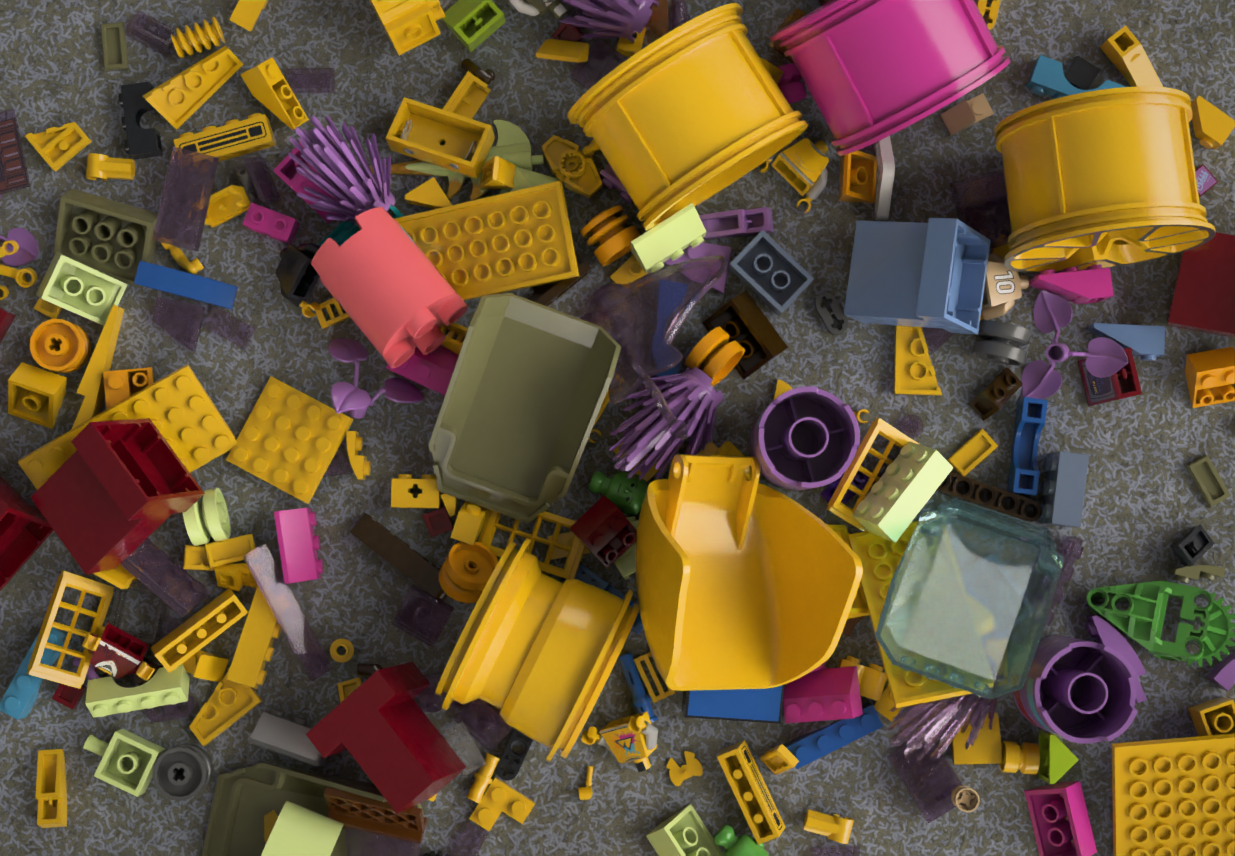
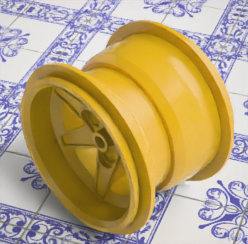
(538, 649)

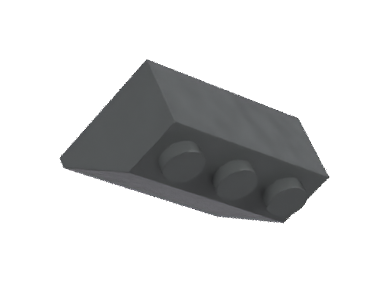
(286, 736)

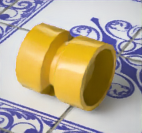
(1022, 758)

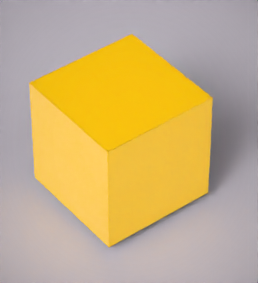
(1214, 717)

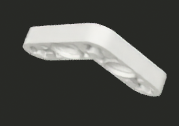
(886, 170)

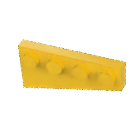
(191, 88)

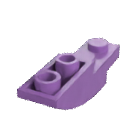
(1109, 636)

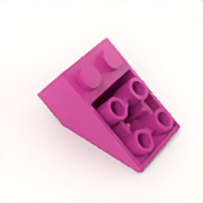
(289, 175)
(1076, 286)

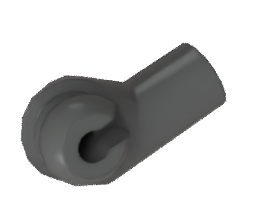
(246, 182)

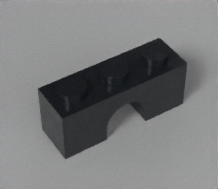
(140, 142)

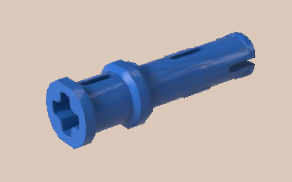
(640, 700)

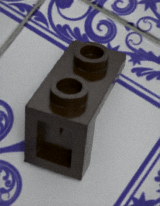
(995, 394)

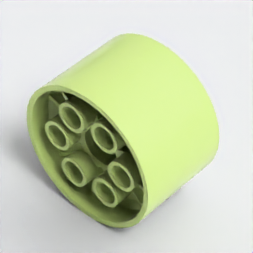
(302, 833)

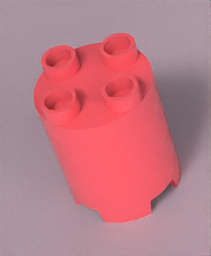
(389, 287)

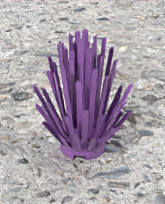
(618, 17)
(336, 163)
(689, 399)

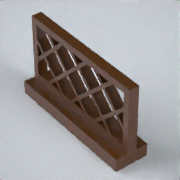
(375, 816)

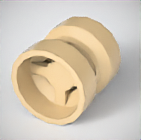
(969, 799)

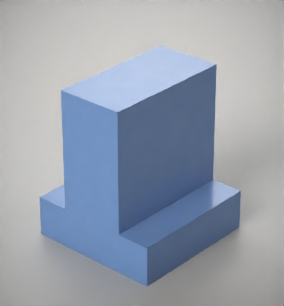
(918, 274)

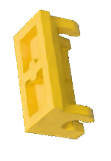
(467, 96)
(226, 205)

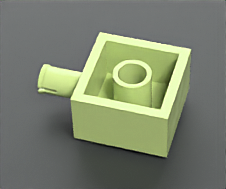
(125, 760)

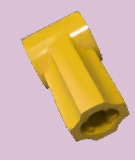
(109, 168)
(832, 826)

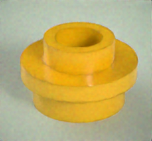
(334, 650)

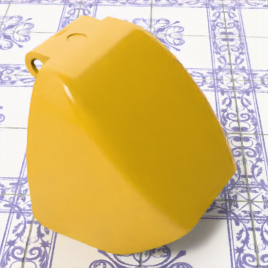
(737, 578)

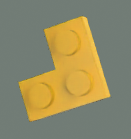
(500, 799)

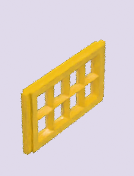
(877, 427)
(575, 551)
(85, 585)

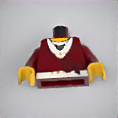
(117, 654)

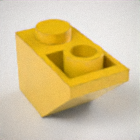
(469, 523)

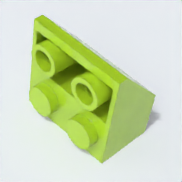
(473, 21)

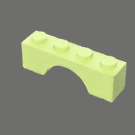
(164, 688)

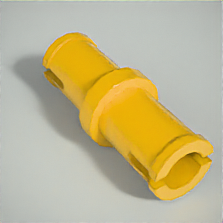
(483, 778)

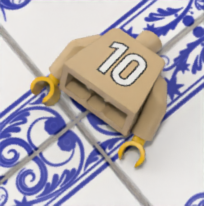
(1000, 288)

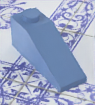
(1142, 339)

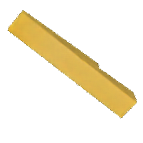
(93, 381)

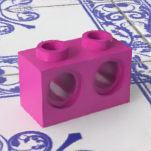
(271, 223)

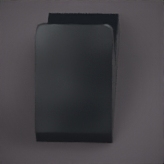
(1192, 546)

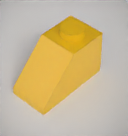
(1210, 123)

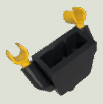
(298, 276)

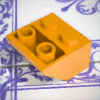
(1211, 376)
(125, 383)

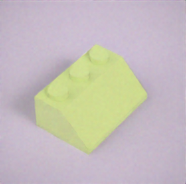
(668, 239)
(683, 836)

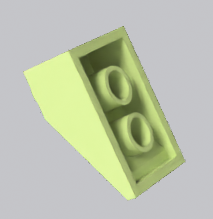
(80, 288)

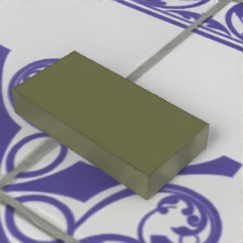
(114, 46)
(1208, 481)

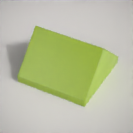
(1054, 758)

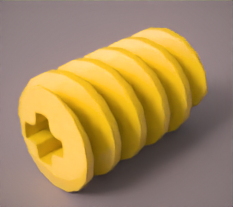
(197, 38)

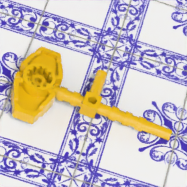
(572, 165)

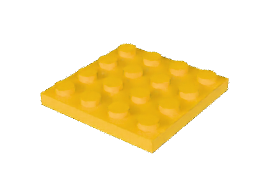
(289, 439)

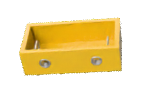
(422, 127)

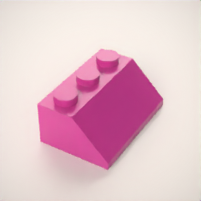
(429, 370)
(298, 545)
(823, 696)
(1060, 820)

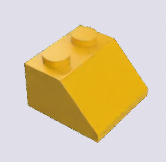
(36, 394)

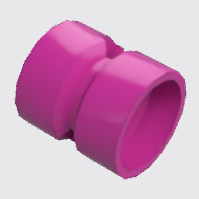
(790, 83)

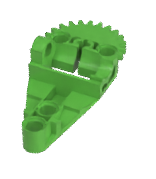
(1146, 617)

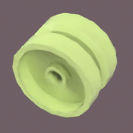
(208, 518)

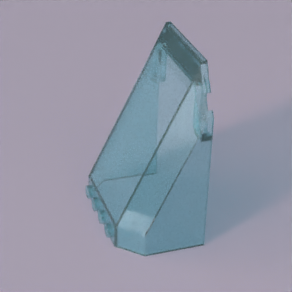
(970, 598)

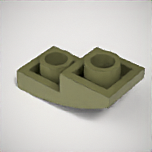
(1186, 573)

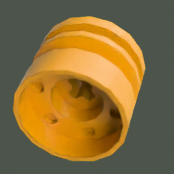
(609, 232)

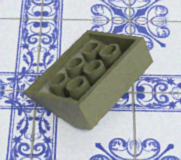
(105, 234)

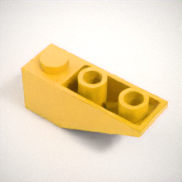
(1130, 59)
(274, 92)

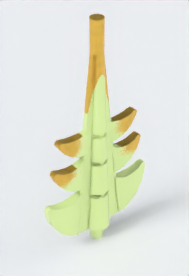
(511, 146)

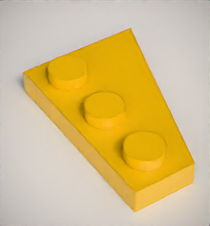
(912, 364)
(223, 709)

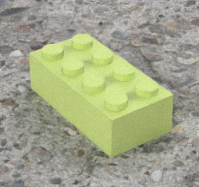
(902, 491)

